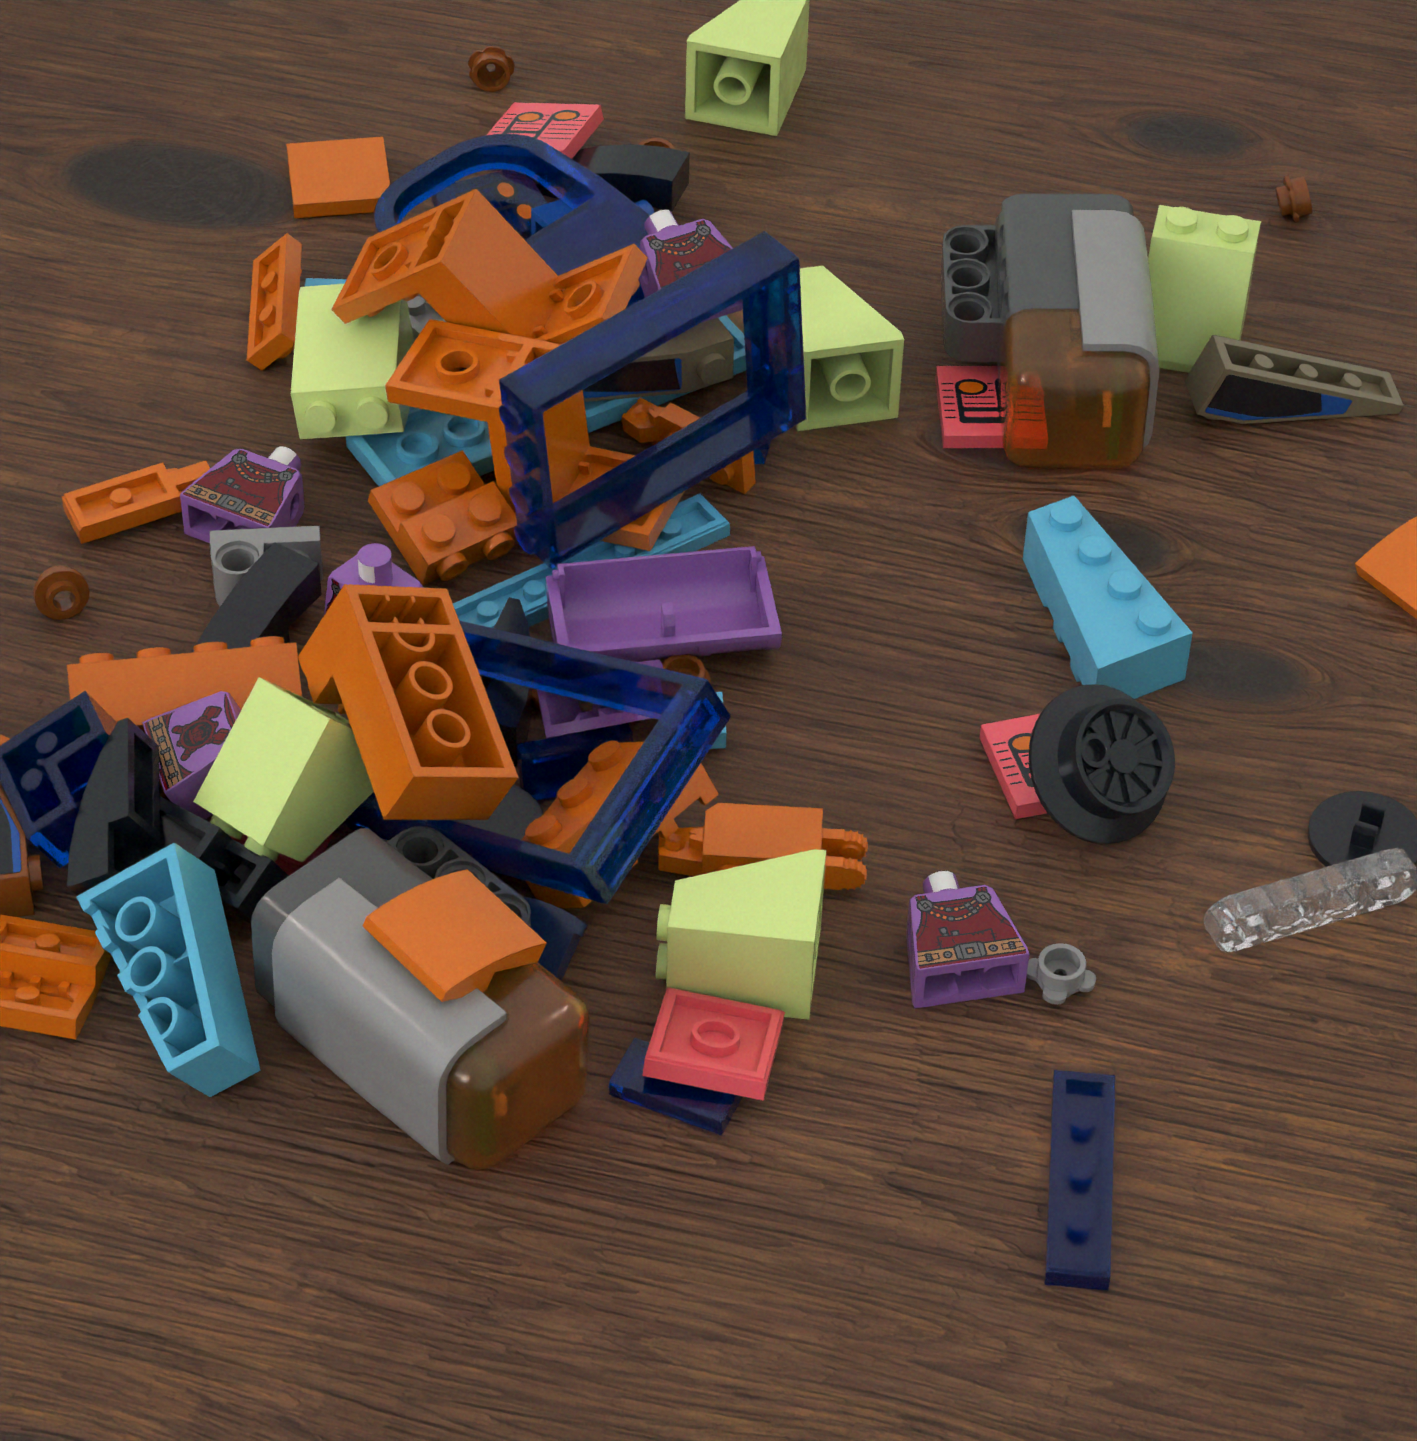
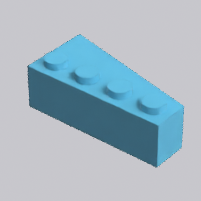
(1102, 604)
(178, 964)

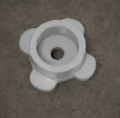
(1060, 972)

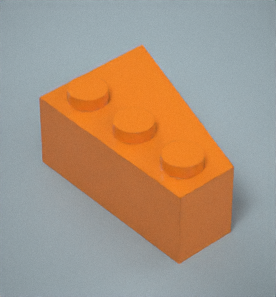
(582, 798)

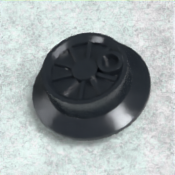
(1100, 763)

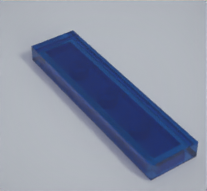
(1080, 1180)

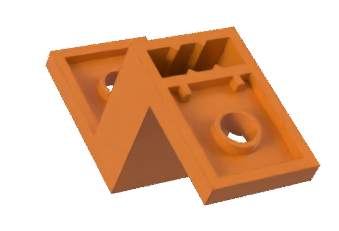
(485, 275)
(431, 382)

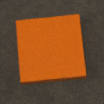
(337, 176)

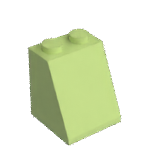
(747, 65)
(1199, 280)
(848, 355)
(345, 367)
(285, 774)
(747, 933)

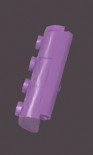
(665, 605)

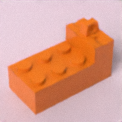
(412, 702)

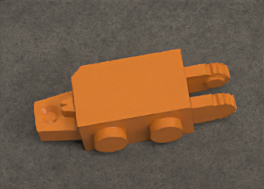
(756, 833)

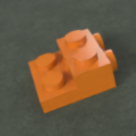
(445, 518)

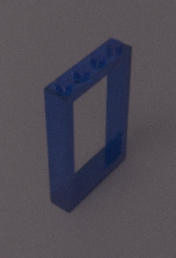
(770, 290)
(686, 729)

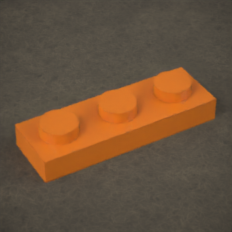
(274, 302)

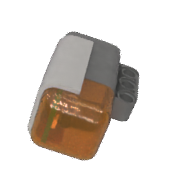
(1067, 317)
(453, 1074)

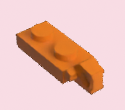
(654, 423)
(128, 500)

